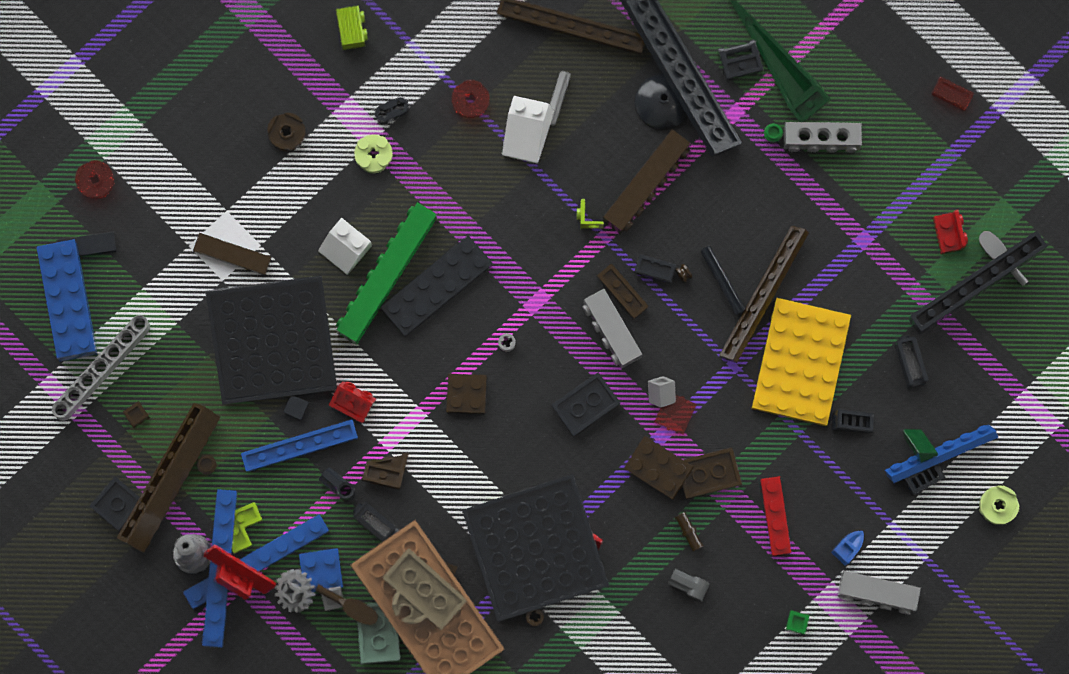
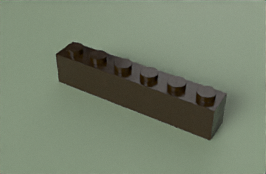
(646, 182)

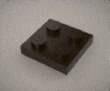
(466, 393)

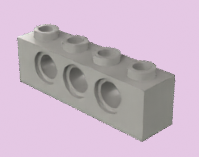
(851, 131)

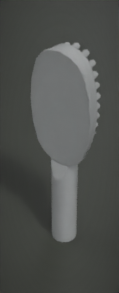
(994, 248)

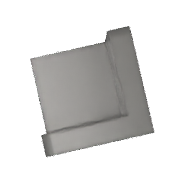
(661, 391)

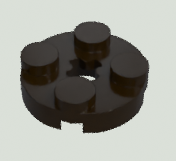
(285, 121)

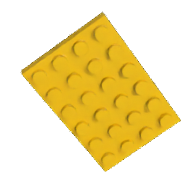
(801, 362)

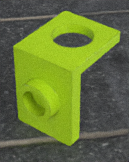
(587, 224)

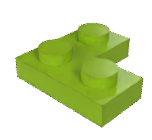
(244, 518)

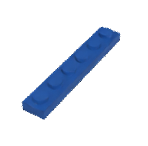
(299, 445)
(946, 451)

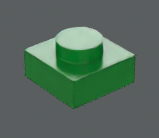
(797, 622)

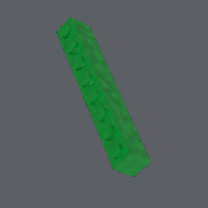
(386, 274)

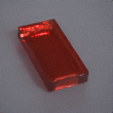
(952, 93)

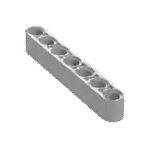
(99, 377)

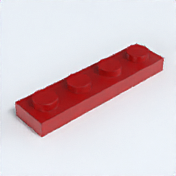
(775, 516)

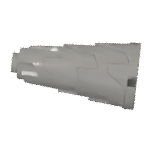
(189, 553)

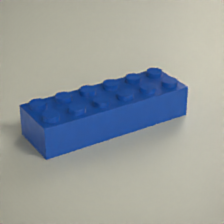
(67, 300)

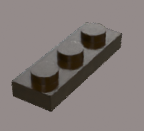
(622, 291)

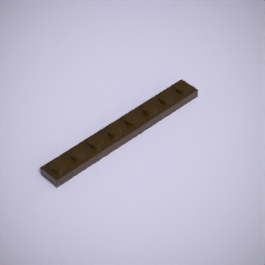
(571, 25)
(764, 294)

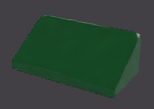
(919, 444)

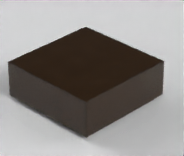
(136, 414)

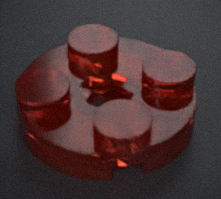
(464, 90)
(99, 189)

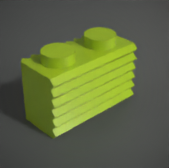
(351, 28)

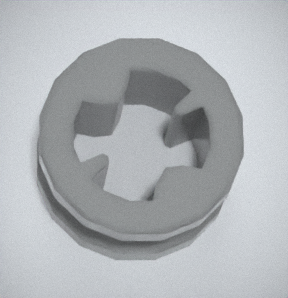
(501, 340)

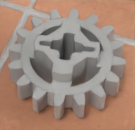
(294, 590)

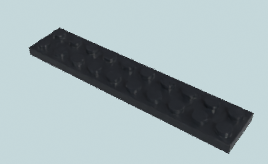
(682, 75)

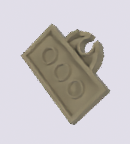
(422, 591)

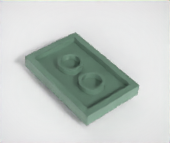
(378, 641)

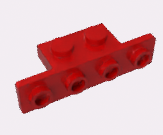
(236, 574)

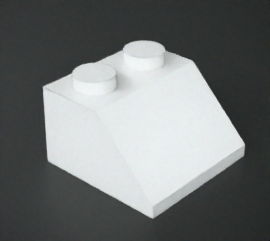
(345, 246)

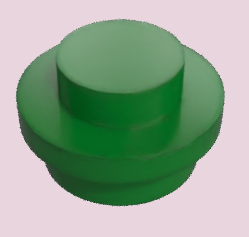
(773, 133)

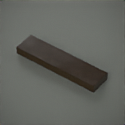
(232, 254)

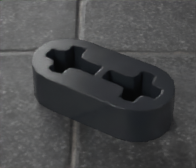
(389, 106)

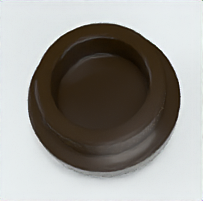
(206, 464)

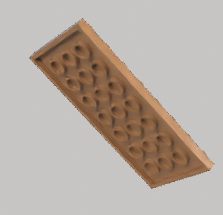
(465, 639)

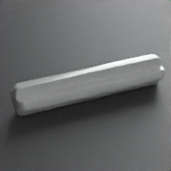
(559, 94)

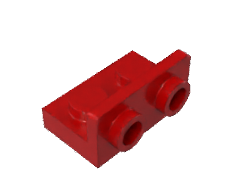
(950, 232)
(352, 401)

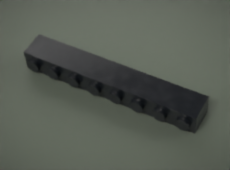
(978, 282)

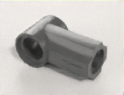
(692, 586)

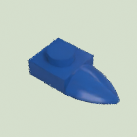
(848, 547)

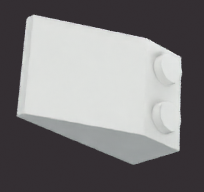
(526, 129)

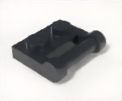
(742, 65)

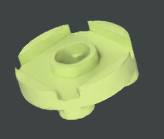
(365, 161)
(989, 510)

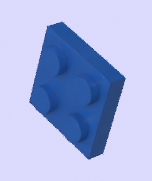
(322, 568)

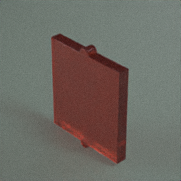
(676, 415)

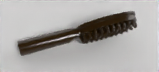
(354, 608)

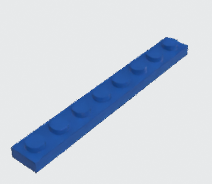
(268, 554)
(218, 594)

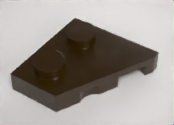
(386, 472)

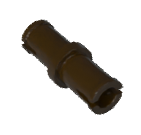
(689, 531)

